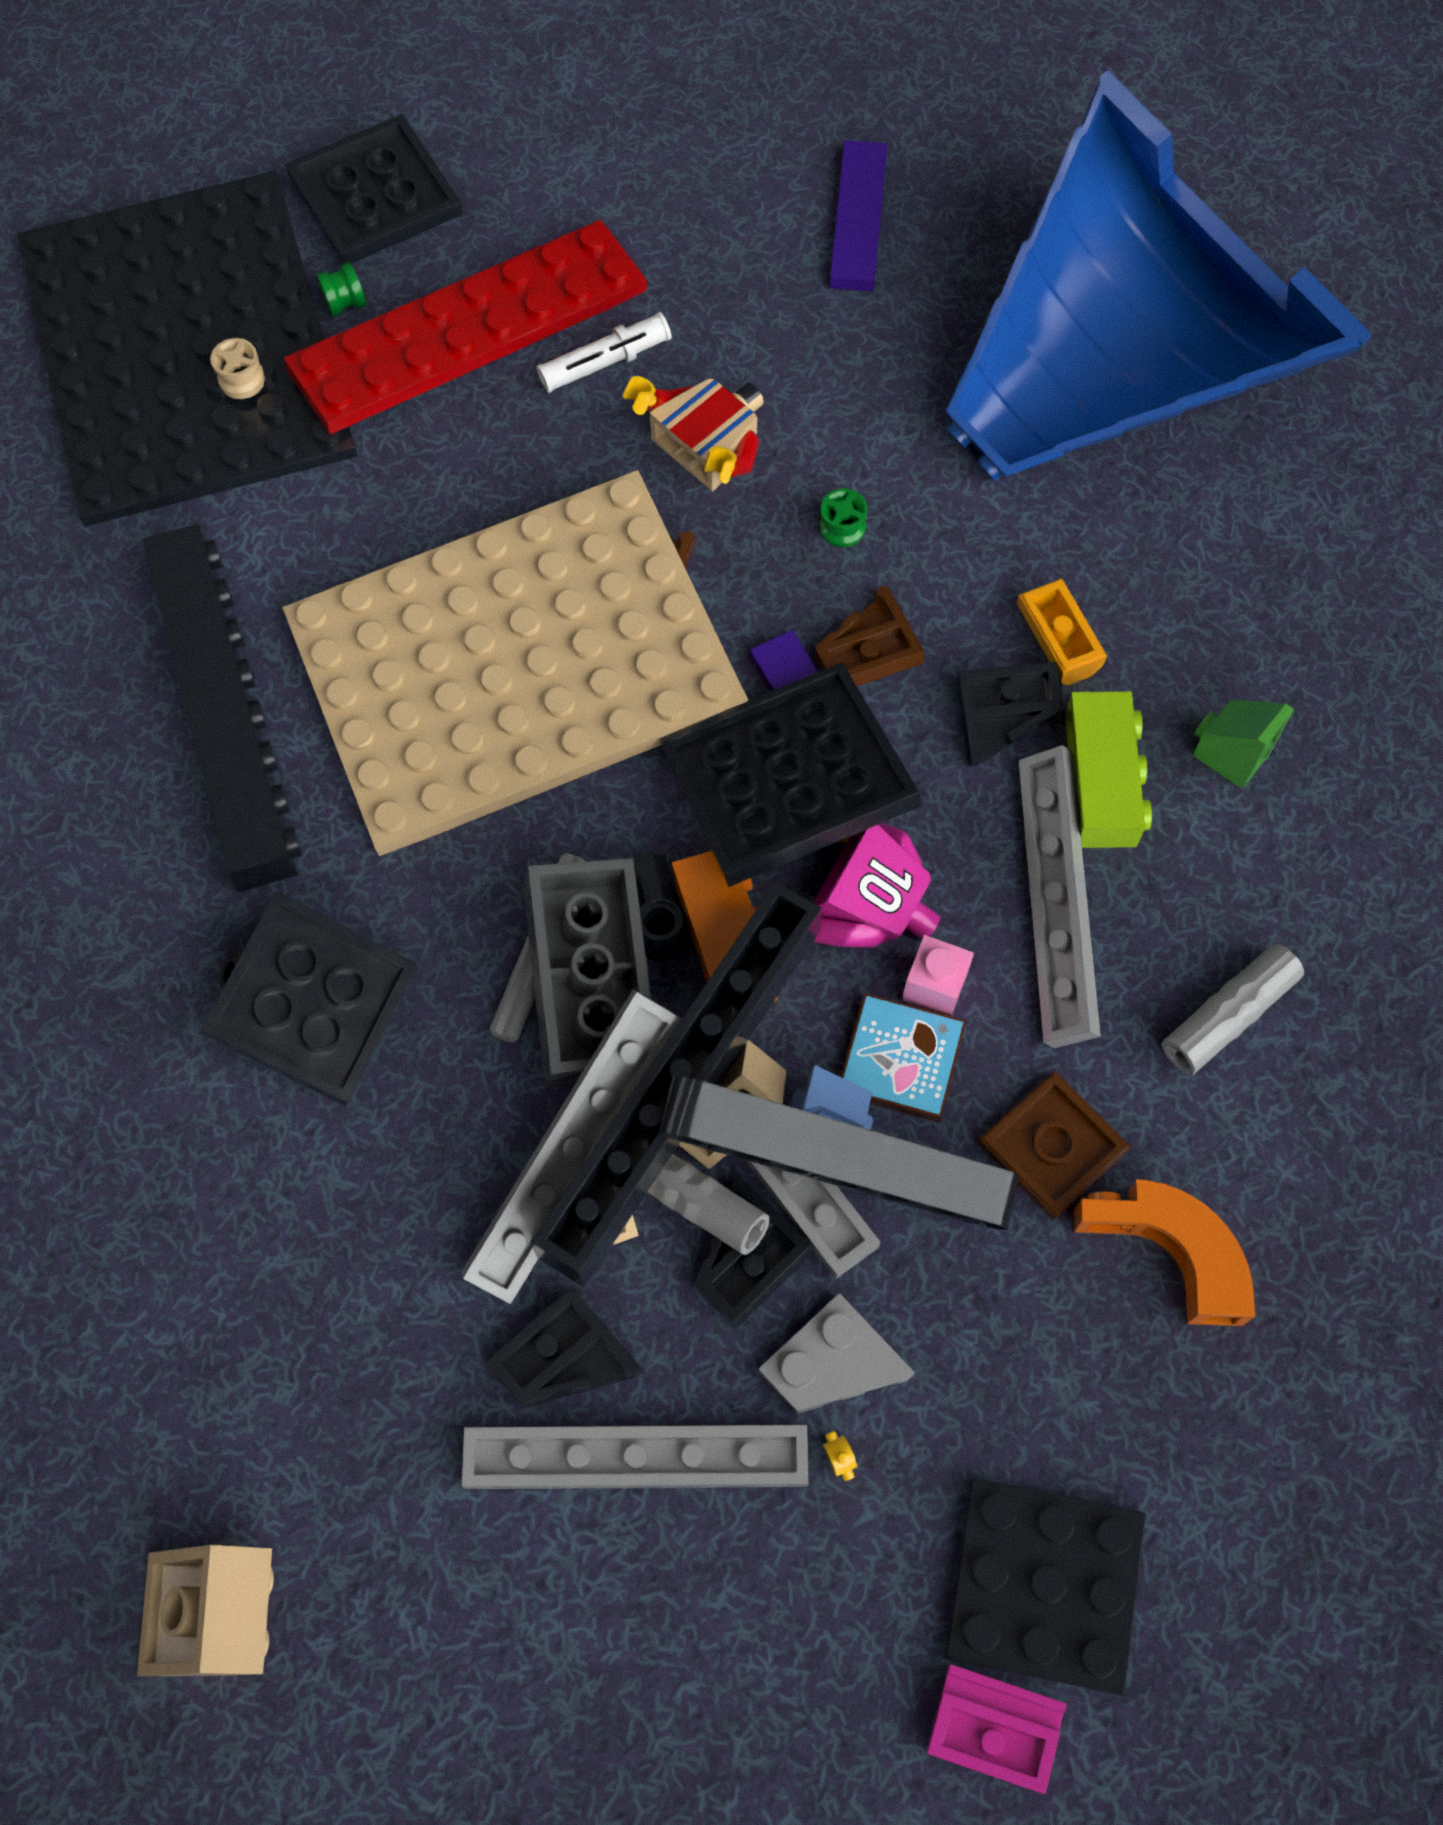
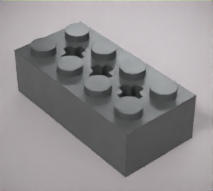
(559, 948)

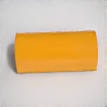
(1062, 631)

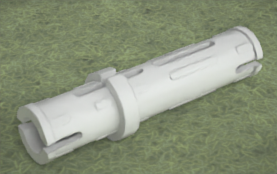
(652, 330)

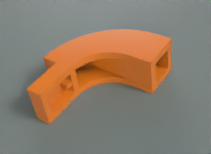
(1195, 1236)

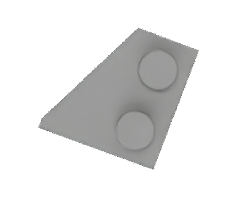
(833, 1360)

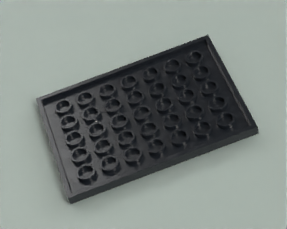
(128, 338)

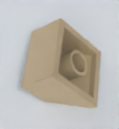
(206, 1611)

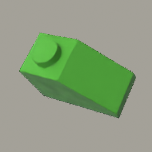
(1240, 737)

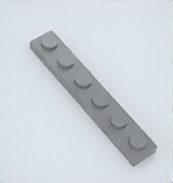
(1058, 899)
(611, 1075)
(635, 1457)

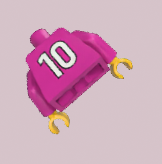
(875, 891)

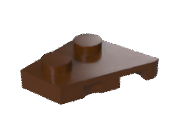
(872, 642)

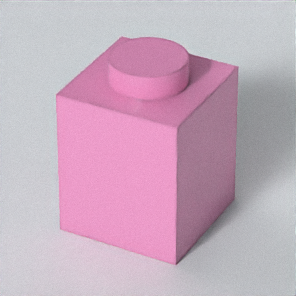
(937, 976)

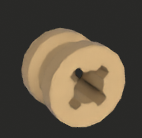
(237, 368)

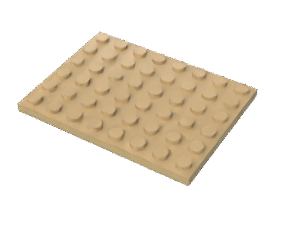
(511, 661)

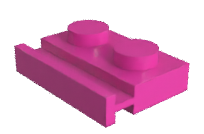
(996, 1729)

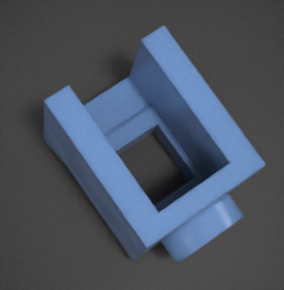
(834, 1098)

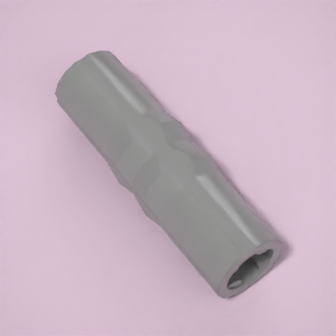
(1232, 1009)
(710, 1205)

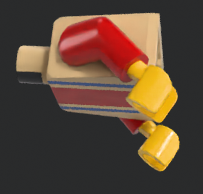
(702, 426)

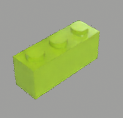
(1107, 768)

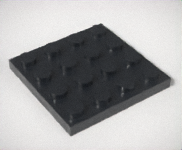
(789, 773)

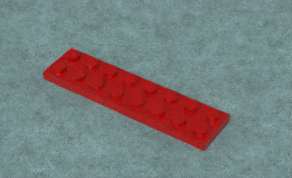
(464, 326)

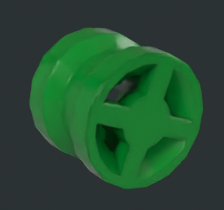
(341, 289)
(840, 506)

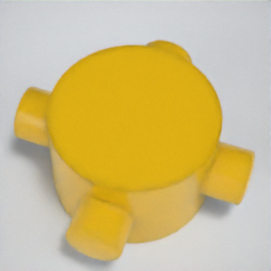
(839, 1455)

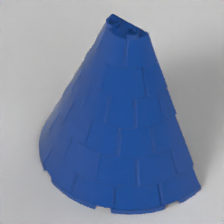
(1130, 305)

